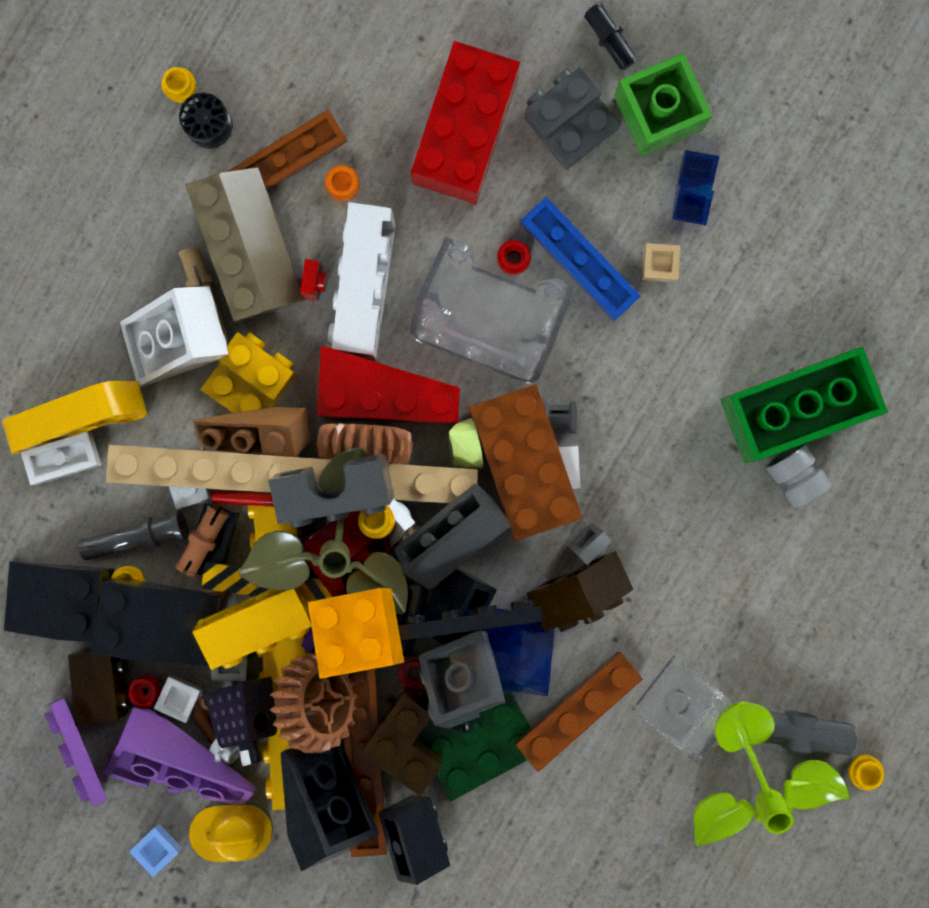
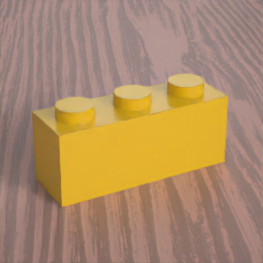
(252, 626)

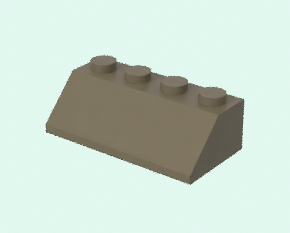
(244, 242)

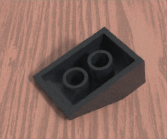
(53, 600)
(150, 621)
(323, 806)

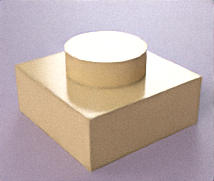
(661, 262)

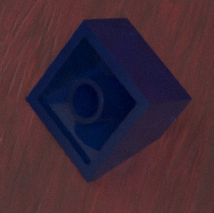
(523, 656)

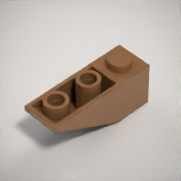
(257, 432)

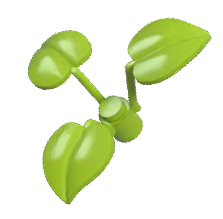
(811, 782)

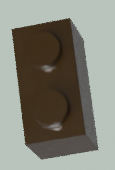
(98, 687)

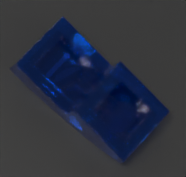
(694, 187)

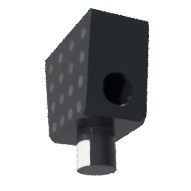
(243, 716)

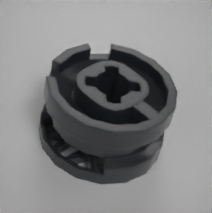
(206, 120)

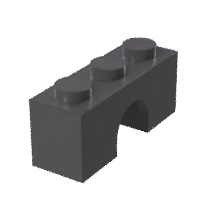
(300, 498)

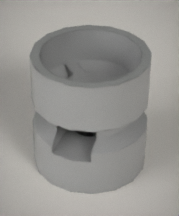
(800, 479)

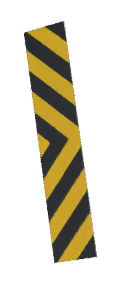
(228, 579)

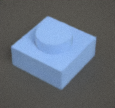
(155, 850)

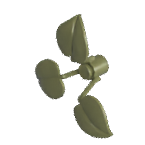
(278, 558)

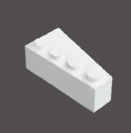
(363, 280)

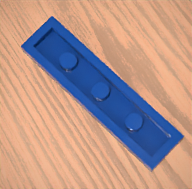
(580, 259)

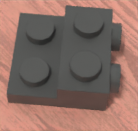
(570, 117)
(461, 680)

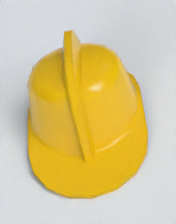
(230, 833)

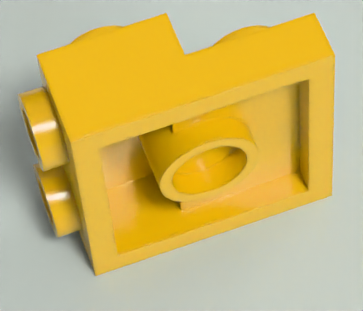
(249, 376)

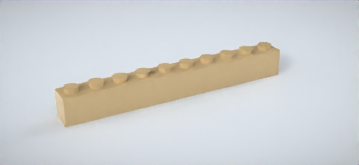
(253, 471)

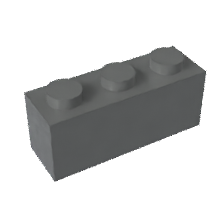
(451, 537)

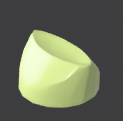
(465, 446)

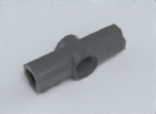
(806, 733)

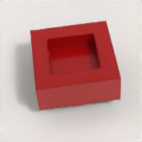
(313, 280)

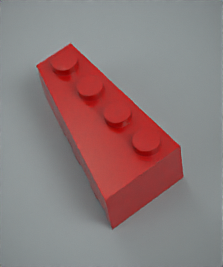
(377, 392)

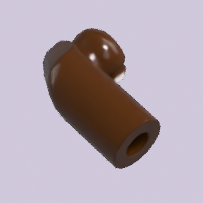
(202, 719)

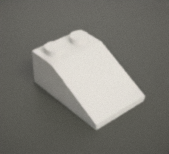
(174, 335)

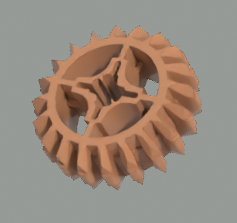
(372, 438)
(310, 709)

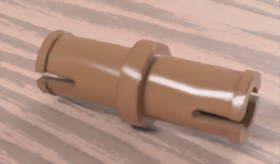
(201, 541)

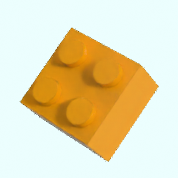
(355, 632)

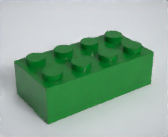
(804, 405)

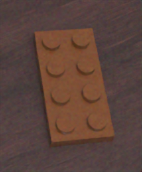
(525, 462)

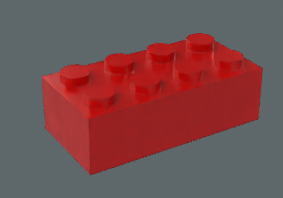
(465, 122)

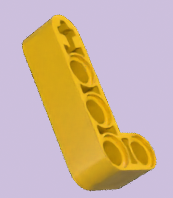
(75, 414)

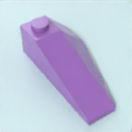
(164, 754)

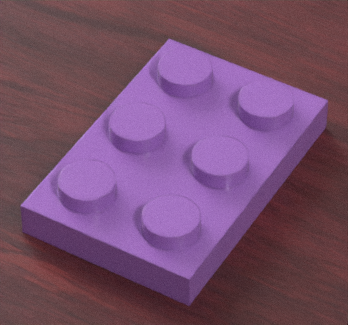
(74, 752)

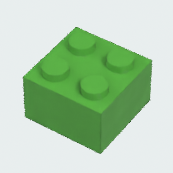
(662, 104)

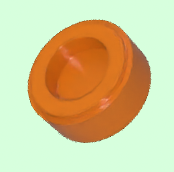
(342, 183)

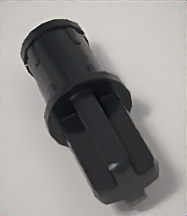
(610, 36)

